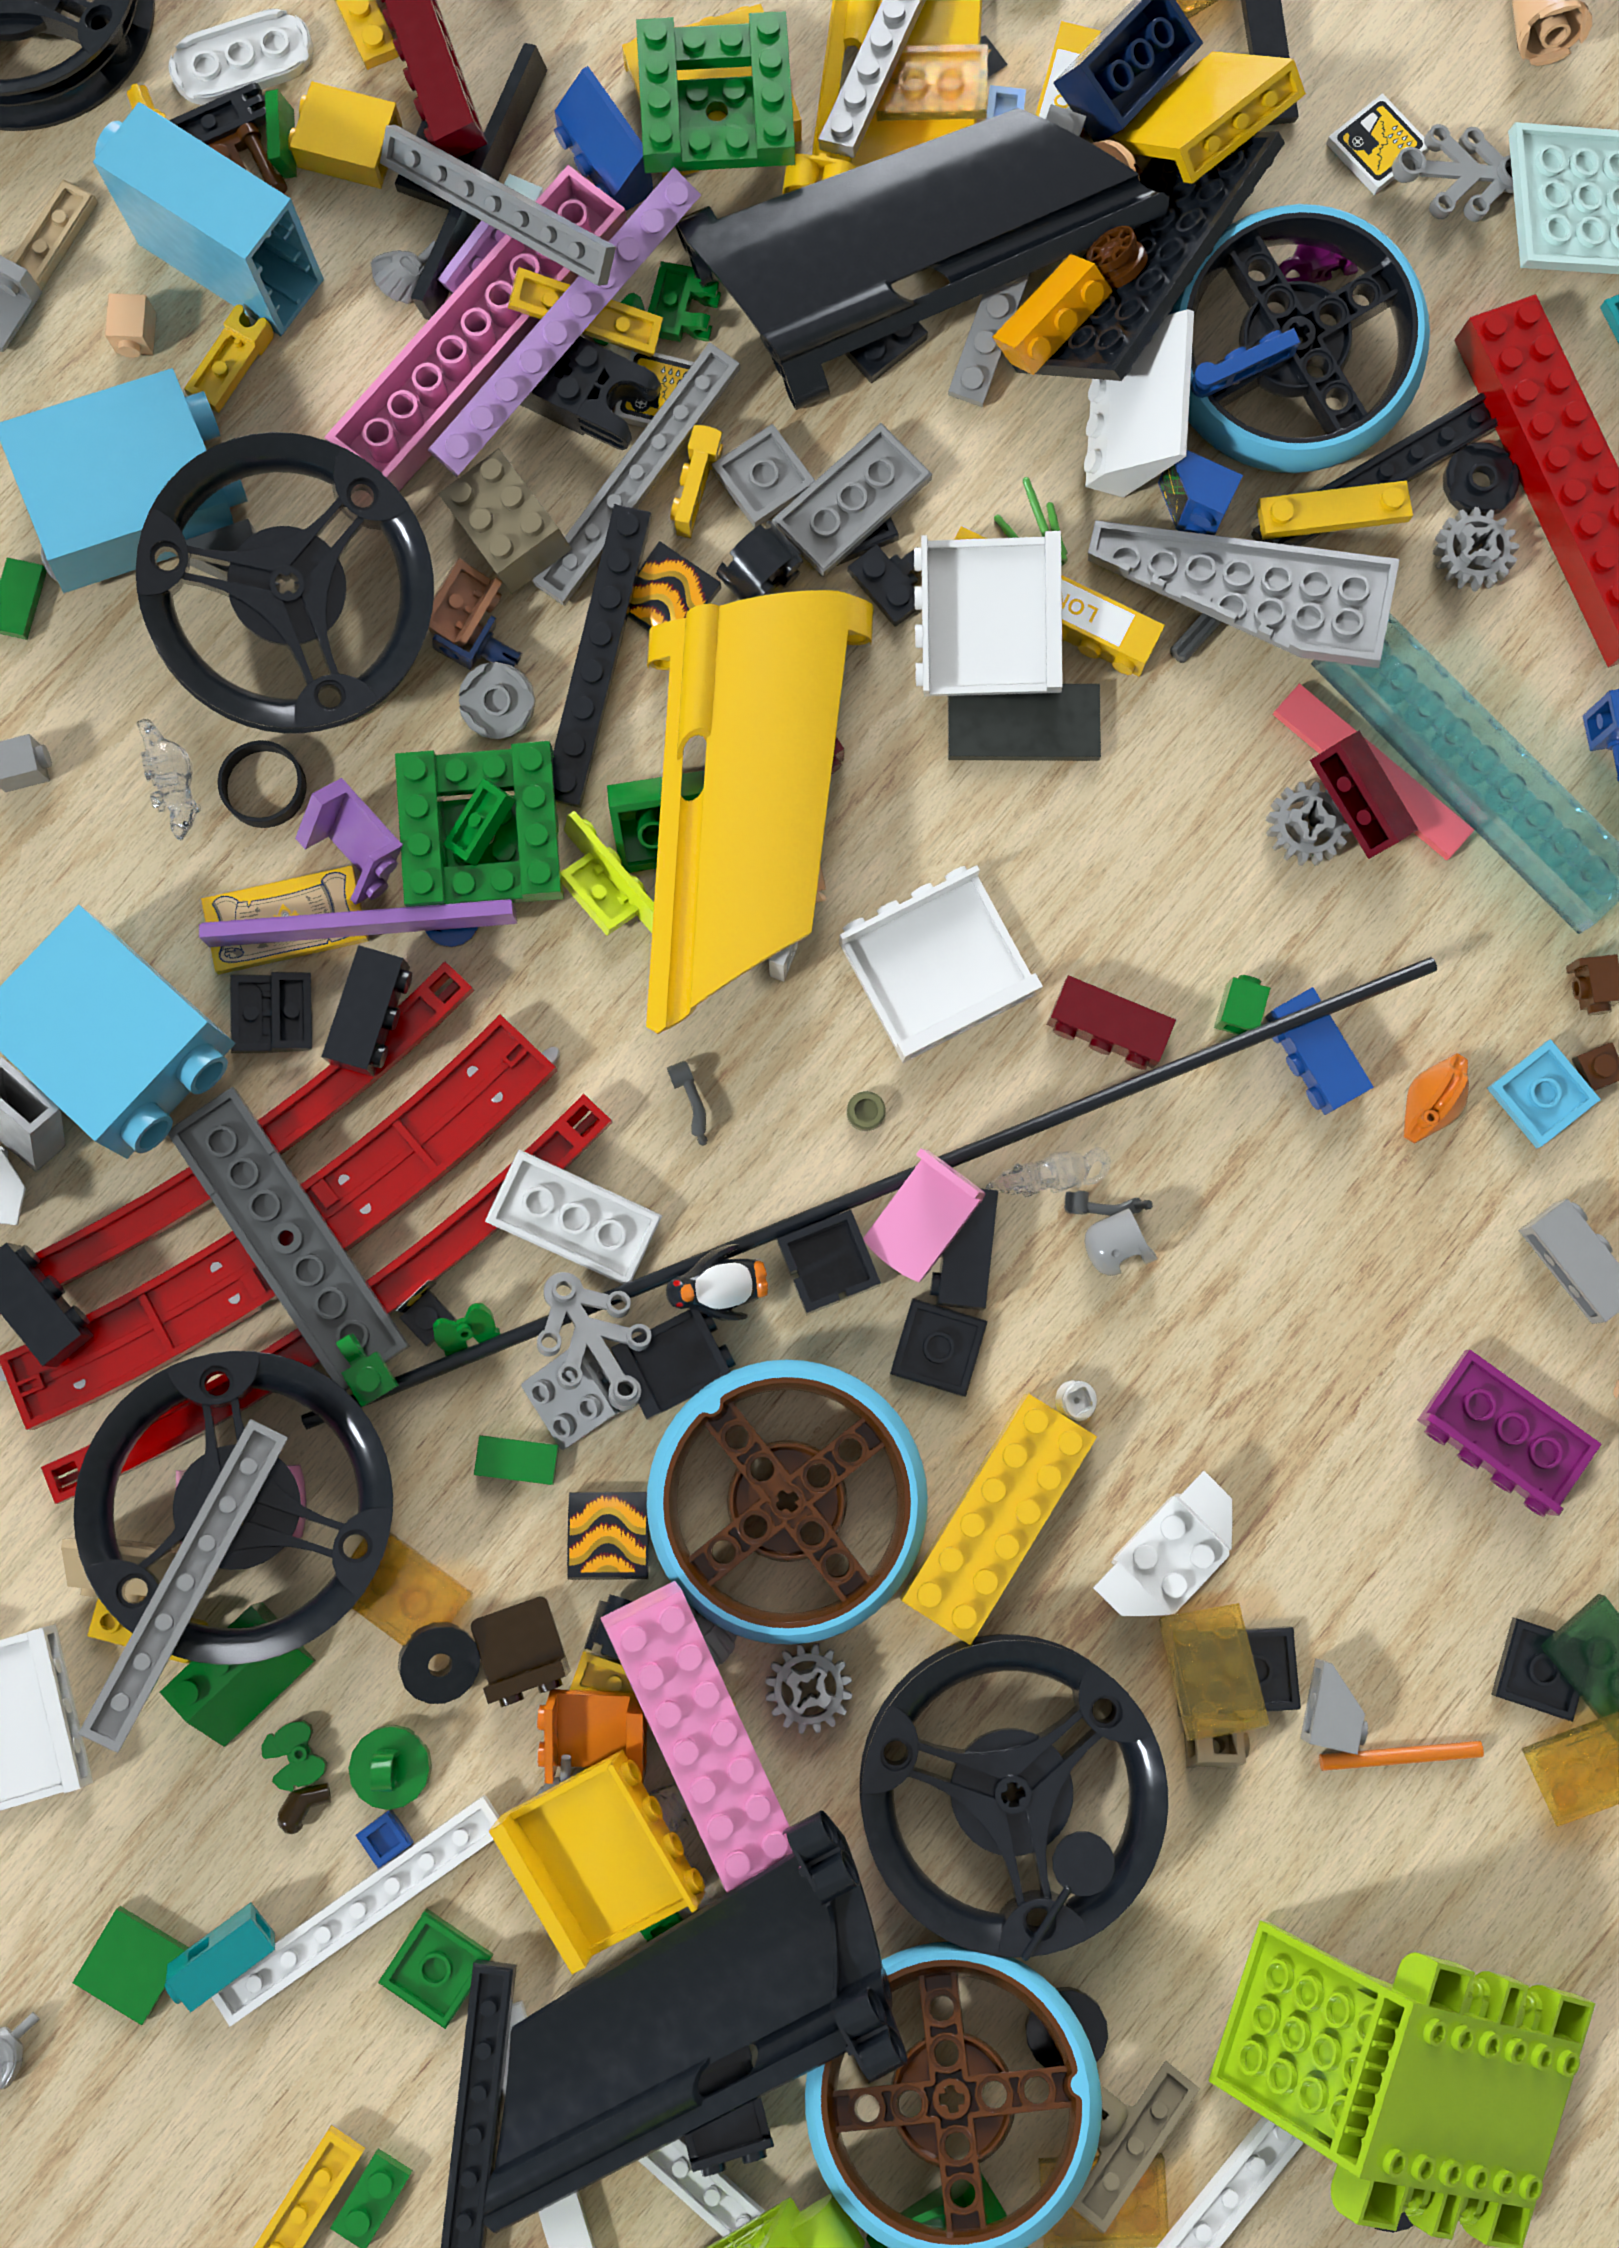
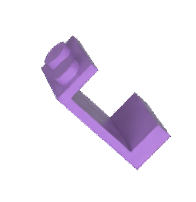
(356, 831)

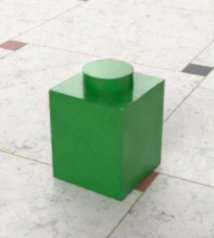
(1242, 1005)

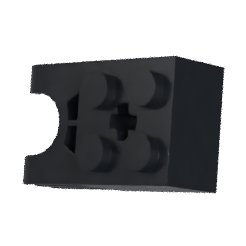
(585, 389)

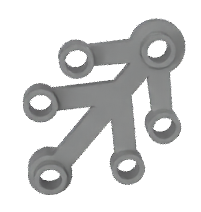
(1412, 163)
(590, 1333)

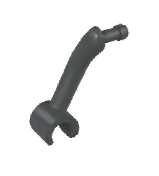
(682, 1076)
(1078, 1203)

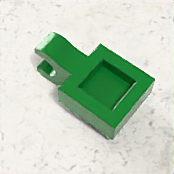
(368, 1375)

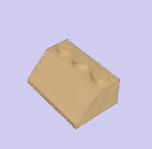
(131, 1551)

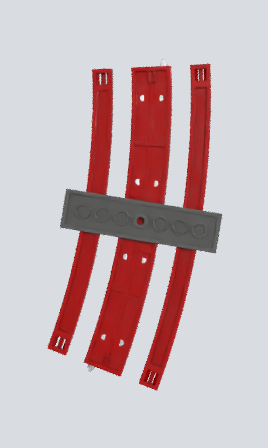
(293, 1235)

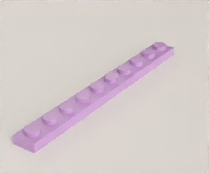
(562, 326)

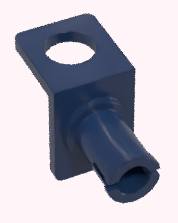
(484, 647)

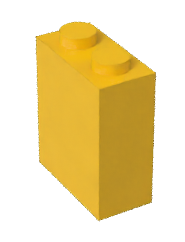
(342, 134)

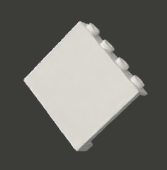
(989, 616)
(937, 963)
(38, 1721)

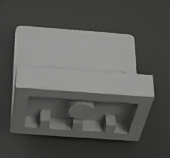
(17, 299)
(572, 1412)

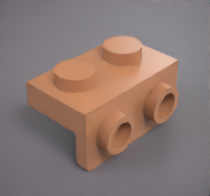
(462, 603)

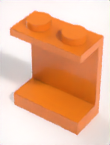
(590, 1729)

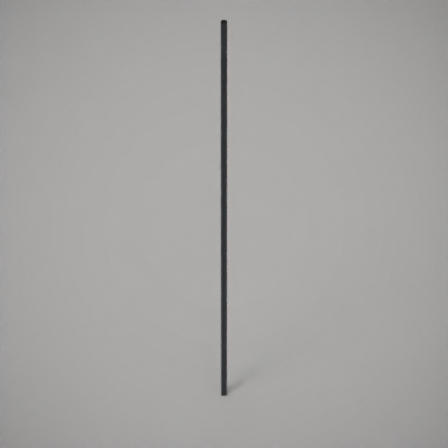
(952, 1158)

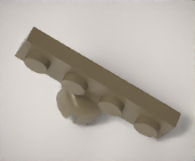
(1130, 2142)

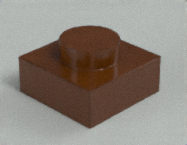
(1599, 1066)

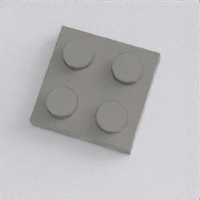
(762, 475)

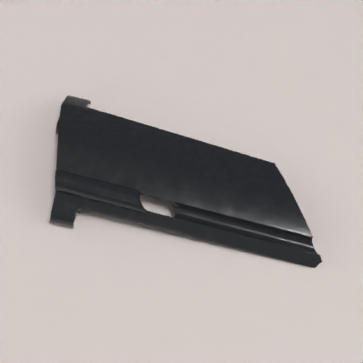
(970, 204)
(622, 2054)

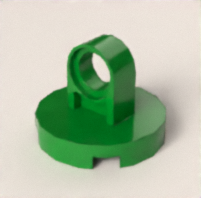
(390, 1767)

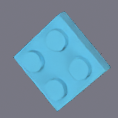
(1543, 1094)

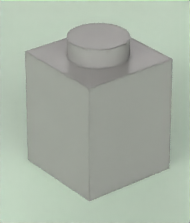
(23, 763)

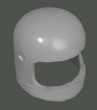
(1115, 1240)

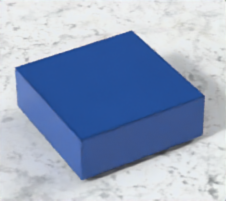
(384, 1838)

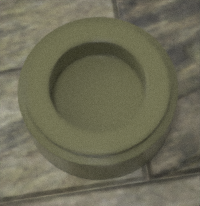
(866, 1111)

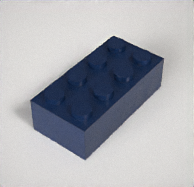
(1127, 65)

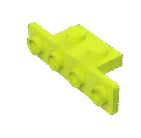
(602, 882)

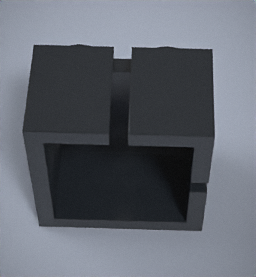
(828, 1261)

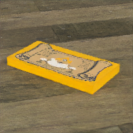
(303, 895)

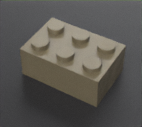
(505, 521)

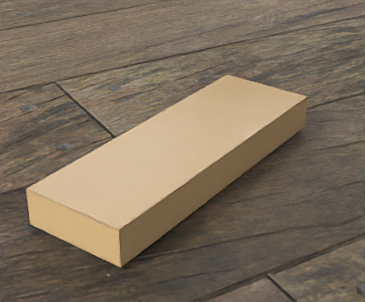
(54, 231)

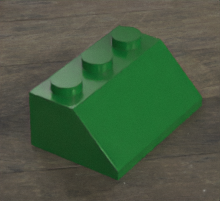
(636, 817)
(230, 1696)

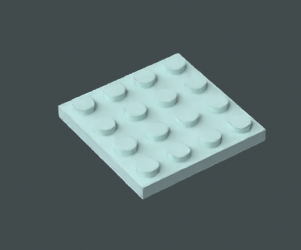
(1566, 197)

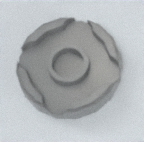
(496, 700)

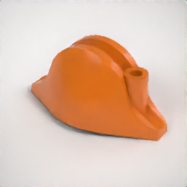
(1436, 1098)

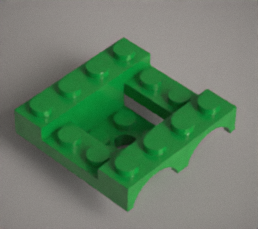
(756, 106)
(521, 859)

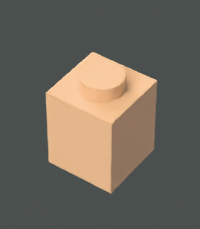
(130, 324)

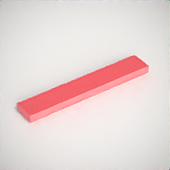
(1324, 728)

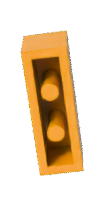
(1052, 314)

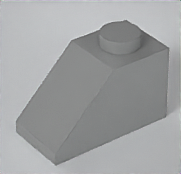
(1332, 1713)

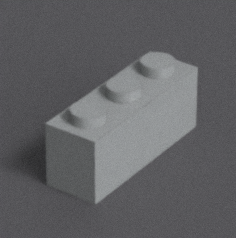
(1576, 1258)

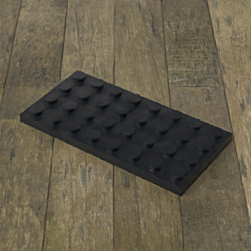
(1176, 248)

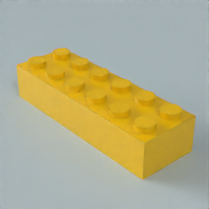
(997, 1518)

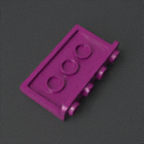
(1508, 1434)

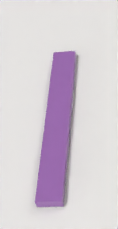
(358, 923)

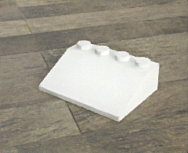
(1142, 421)

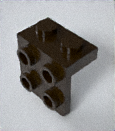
(520, 1651)

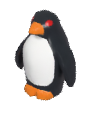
(719, 1285)

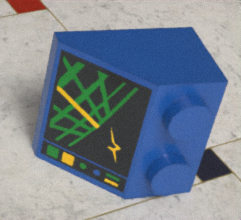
(1198, 493)

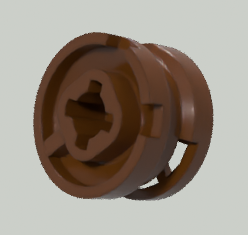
(1118, 256)

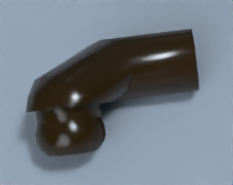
(298, 1804)

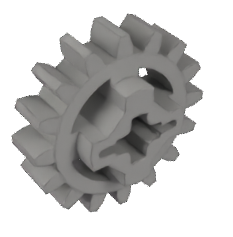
(1483, 565)
(1325, 824)
(824, 1698)

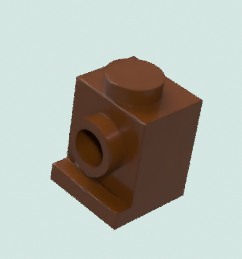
(1596, 983)

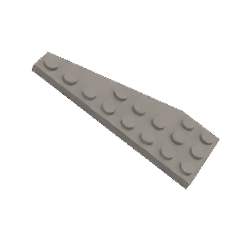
(1287, 595)

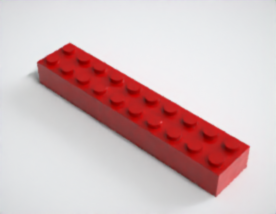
(1557, 451)

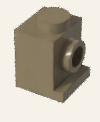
(1232, 1753)

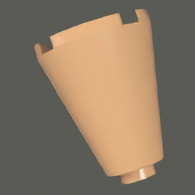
(1549, 28)

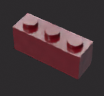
(1363, 794)
(1110, 1023)

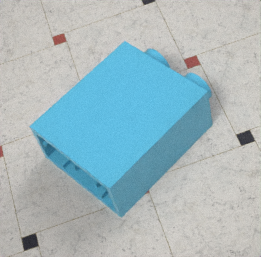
(208, 217)
(99, 466)
(107, 1035)

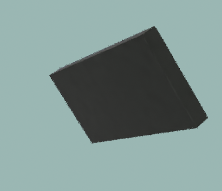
(1026, 726)

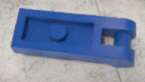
(1244, 363)

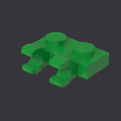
(672, 299)

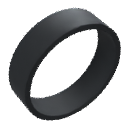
(240, 753)

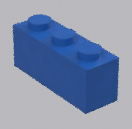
(1321, 1057)

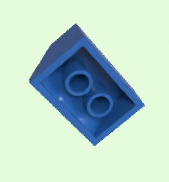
(602, 141)

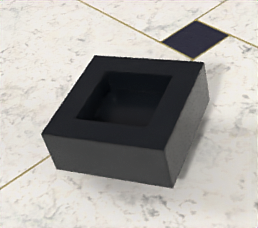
(422, 1316)

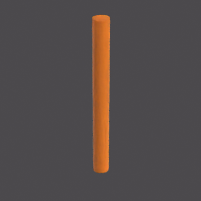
(1401, 1755)

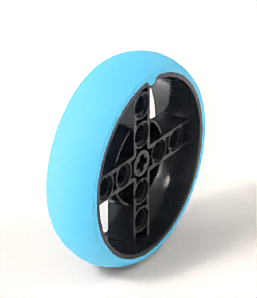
(1385, 284)

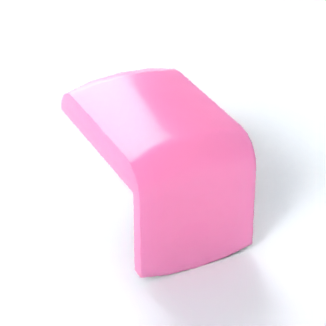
(923, 1217)

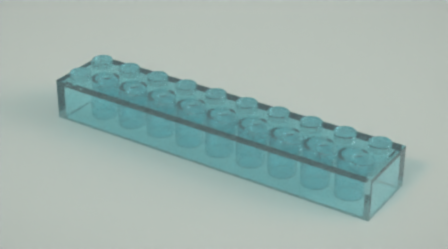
(1485, 776)

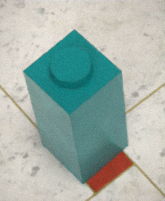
(219, 1958)

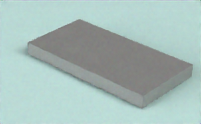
(852, 499)

